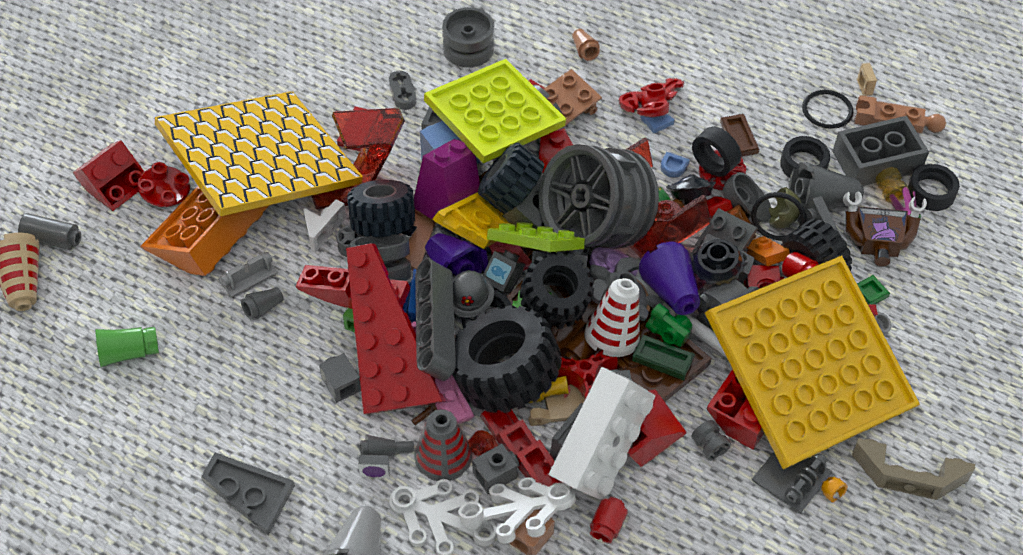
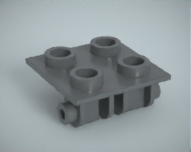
(731, 229)
(796, 483)

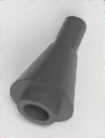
(381, 446)

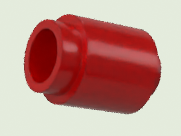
(797, 263)
(608, 519)

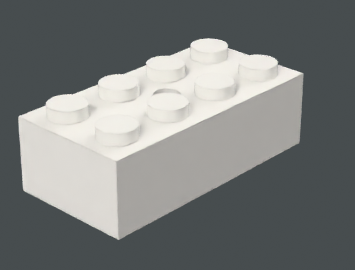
(602, 434)

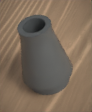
(260, 302)

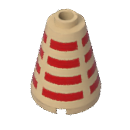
(19, 269)

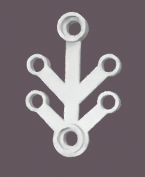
(551, 499)
(437, 515)

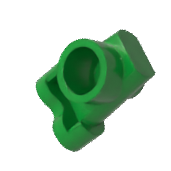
(672, 329)

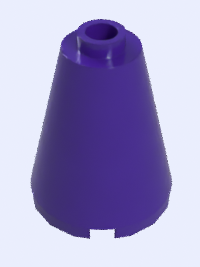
(671, 276)

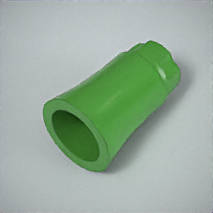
(125, 344)

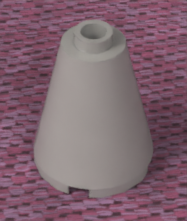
(358, 534)

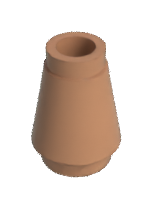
(585, 45)

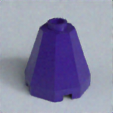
(456, 254)

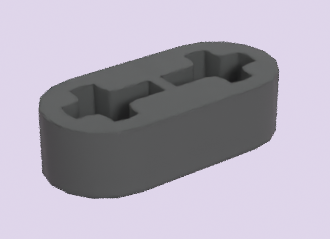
(397, 90)

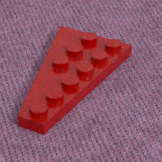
(384, 339)

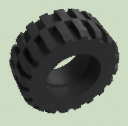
(516, 379)

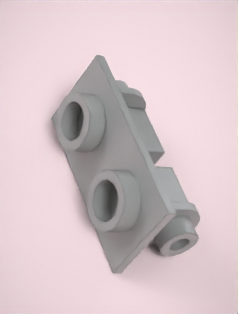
(248, 275)

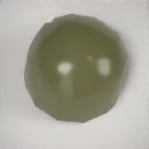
(785, 210)

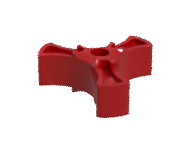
(584, 372)

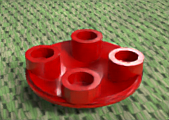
(163, 185)

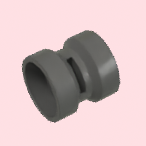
(711, 440)

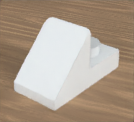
(321, 227)

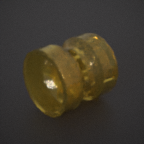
(890, 182)

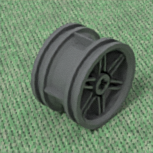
(599, 195)

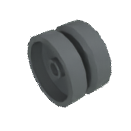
(468, 37)
(393, 252)

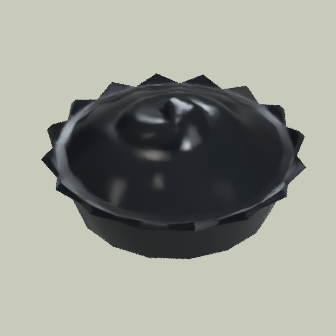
(691, 188)
(718, 262)

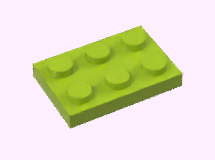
(541, 238)

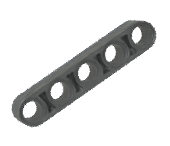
(435, 320)

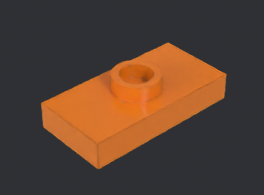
(767, 251)

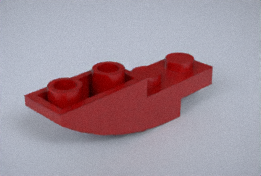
(334, 285)

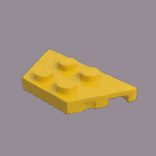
(471, 219)

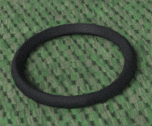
(829, 92)
(778, 195)

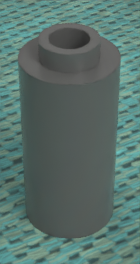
(50, 231)

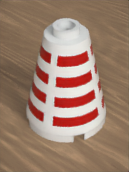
(616, 320)

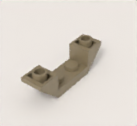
(872, 456)

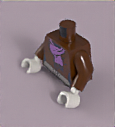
(881, 230)

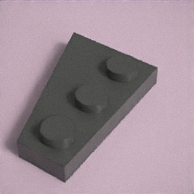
(249, 489)

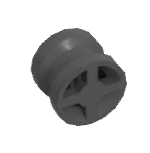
(344, 236)

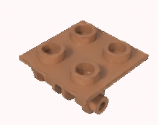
(572, 95)

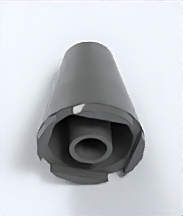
(814, 181)

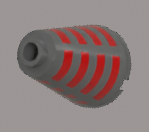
(442, 448)

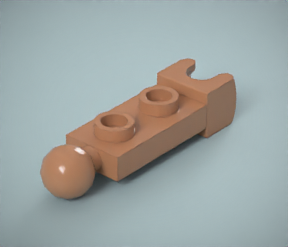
(873, 111)

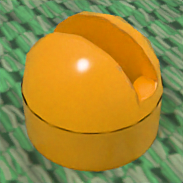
(832, 485)

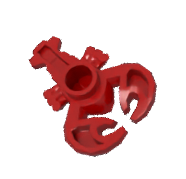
(653, 98)

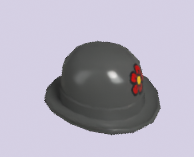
(471, 294)

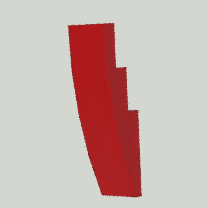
(516, 437)

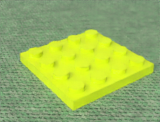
(494, 110)

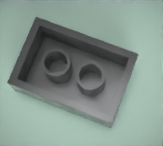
(879, 146)

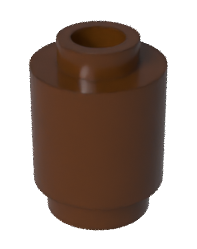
(578, 348)

